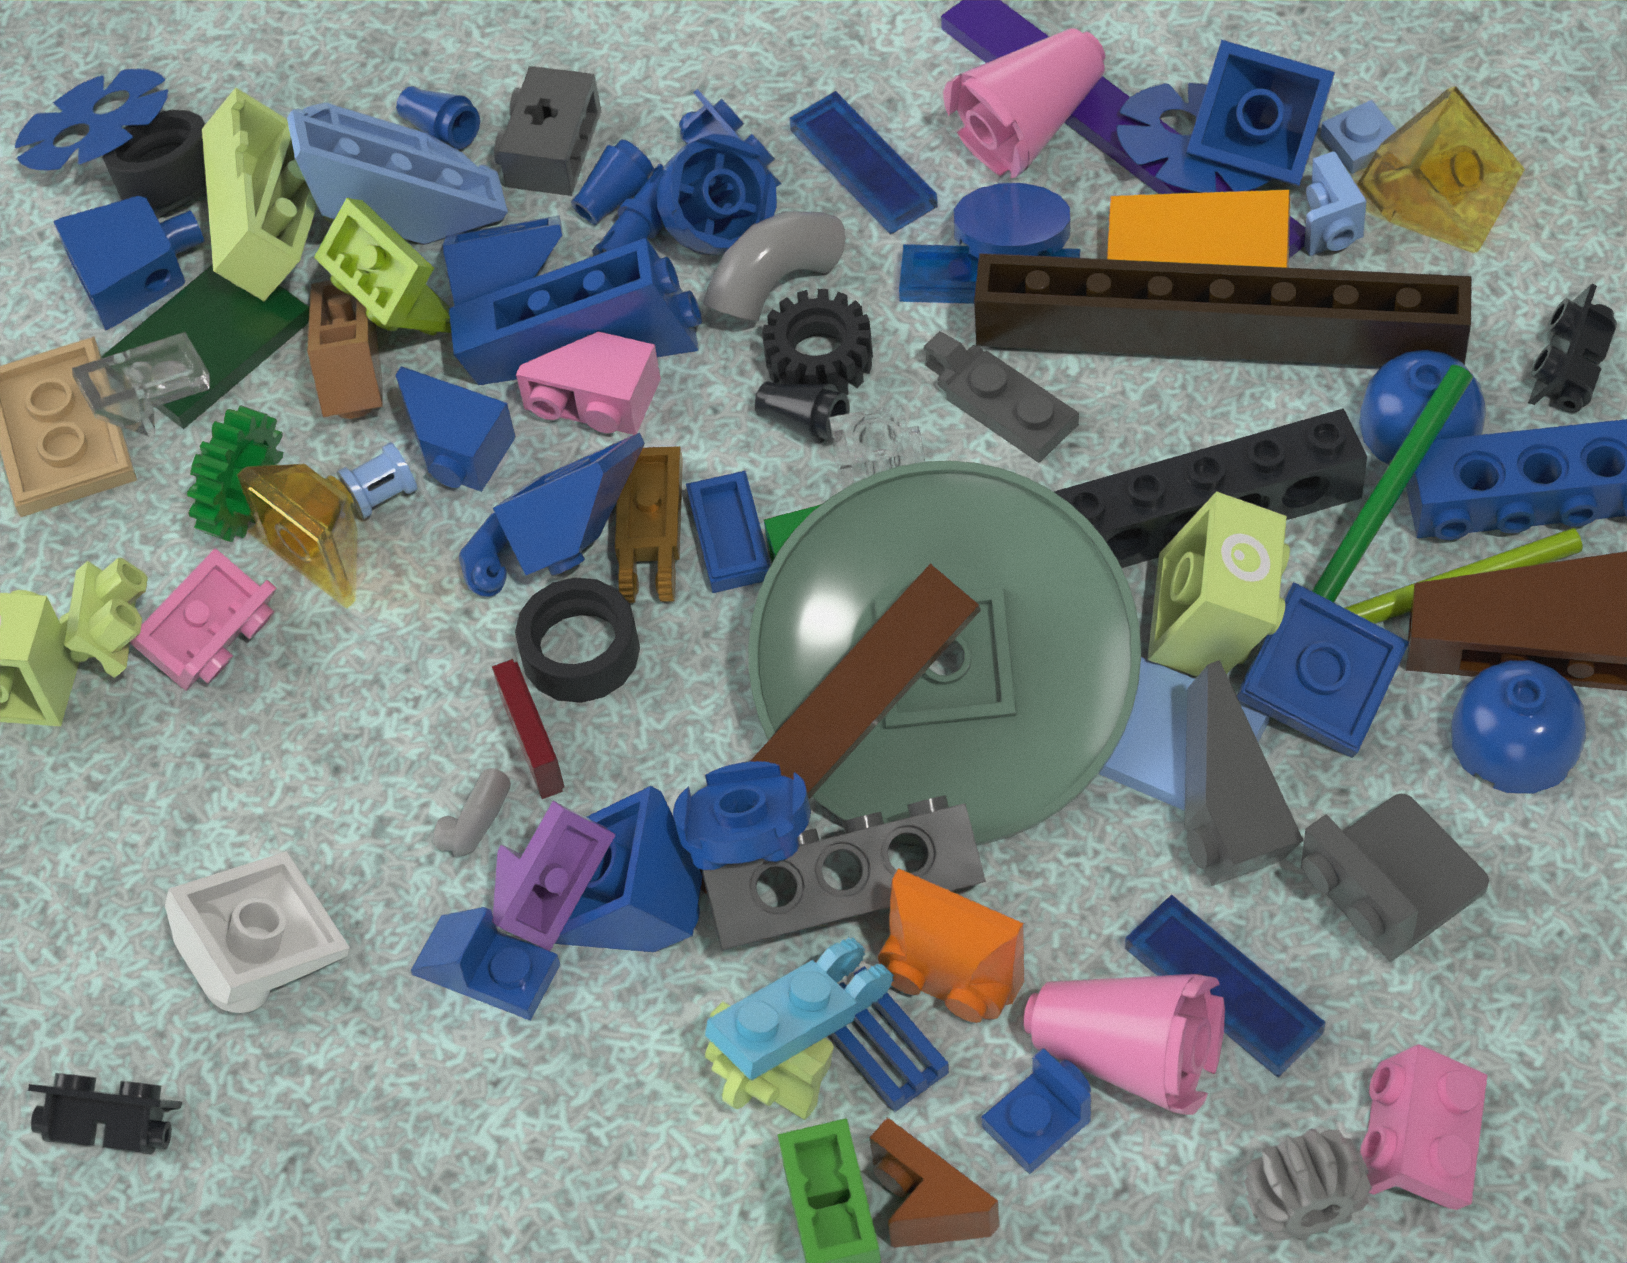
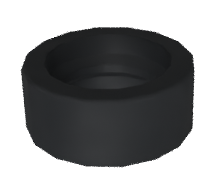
(161, 159)
(587, 679)

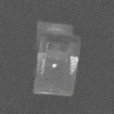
(131, 383)

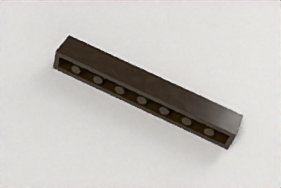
(1218, 310)

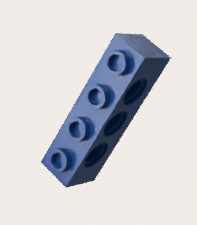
(1506, 470)

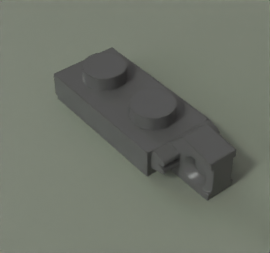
(1000, 397)

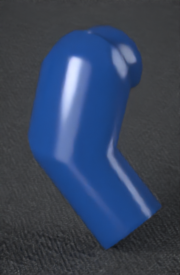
(481, 561)

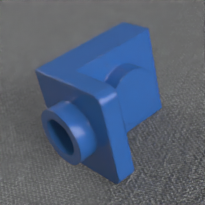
(1041, 1111)

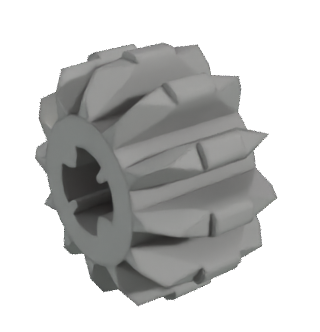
(1307, 1184)

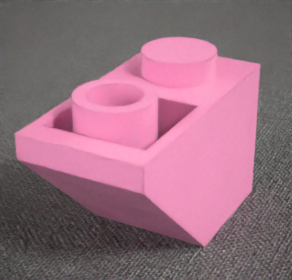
(593, 382)

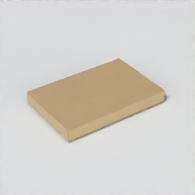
(50, 436)

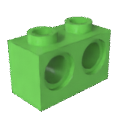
(828, 1194)

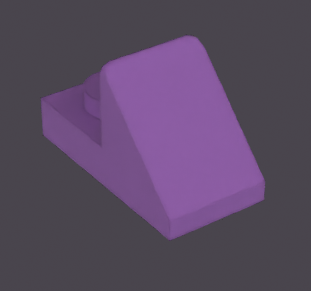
(545, 883)

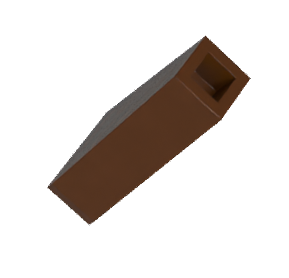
(1544, 613)

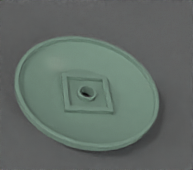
(1043, 662)

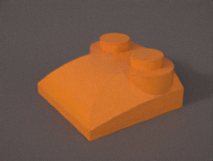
(952, 949)

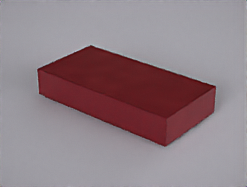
(528, 728)

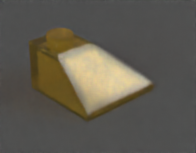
(1443, 174)
(306, 524)

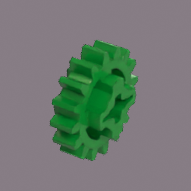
(241, 442)

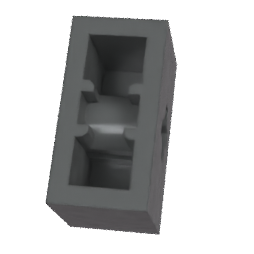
(548, 130)

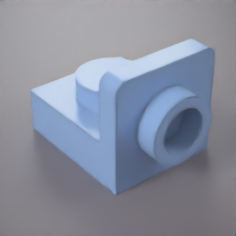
(1335, 206)

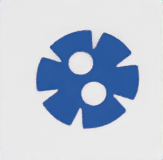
(105, 129)
(1154, 142)

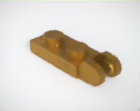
(650, 521)

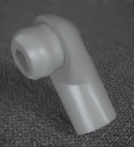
(478, 814)

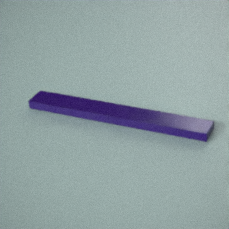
(995, 29)

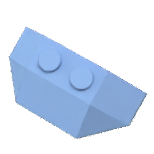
(398, 171)

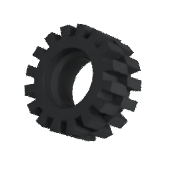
(818, 318)

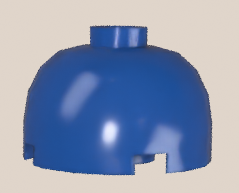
(714, 193)
(1400, 394)
(1519, 727)

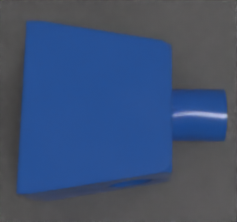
(126, 255)

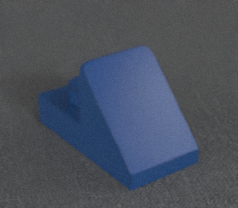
(486, 965)

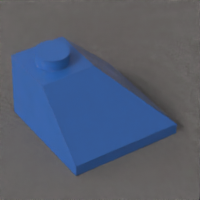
(1260, 113)
(498, 256)
(567, 507)
(644, 885)

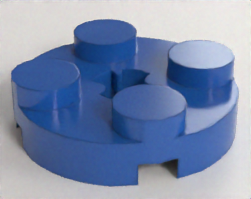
(768, 828)

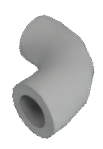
(767, 254)

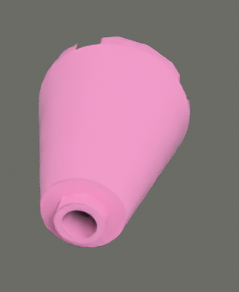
(1024, 98)
(1134, 1032)

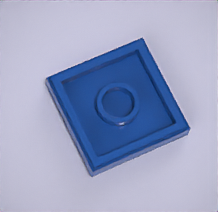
(1323, 671)

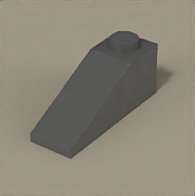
(1231, 798)

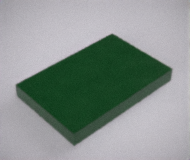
(228, 331)

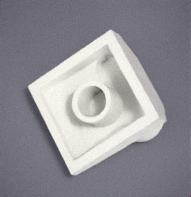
(251, 931)

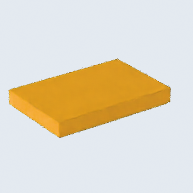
(1202, 228)

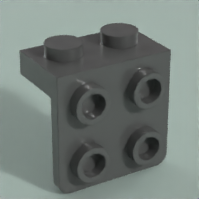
(1392, 873)

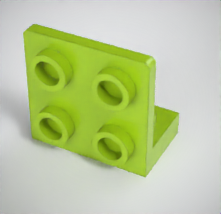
(381, 271)

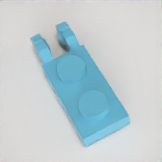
(797, 1009)

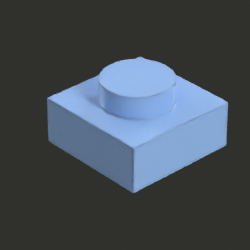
(1357, 134)

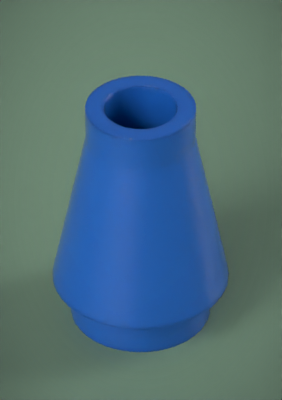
(441, 115)
(614, 178)

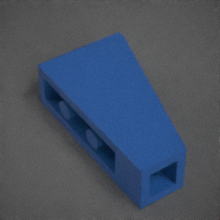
(613, 293)

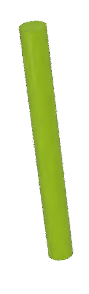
(1537, 552)

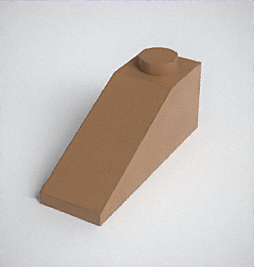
(343, 353)

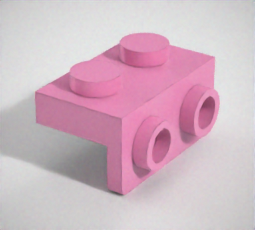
(202, 618)
(1425, 1126)

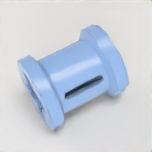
(377, 480)

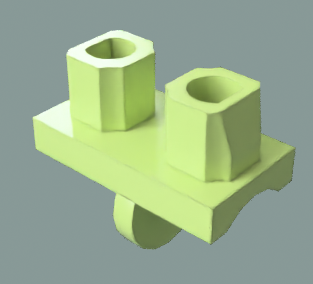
(104, 613)
(791, 1084)

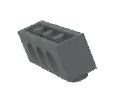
(948, 861)

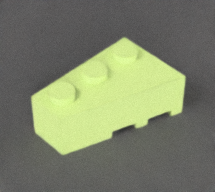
(254, 195)

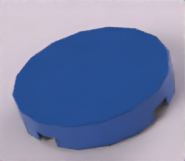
(1012, 220)

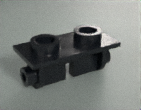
(1577, 331)
(131, 1116)

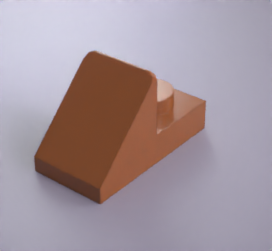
(942, 1199)

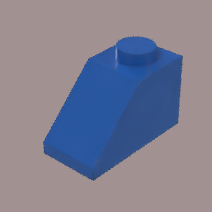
(456, 429)

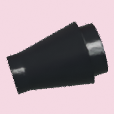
(802, 407)

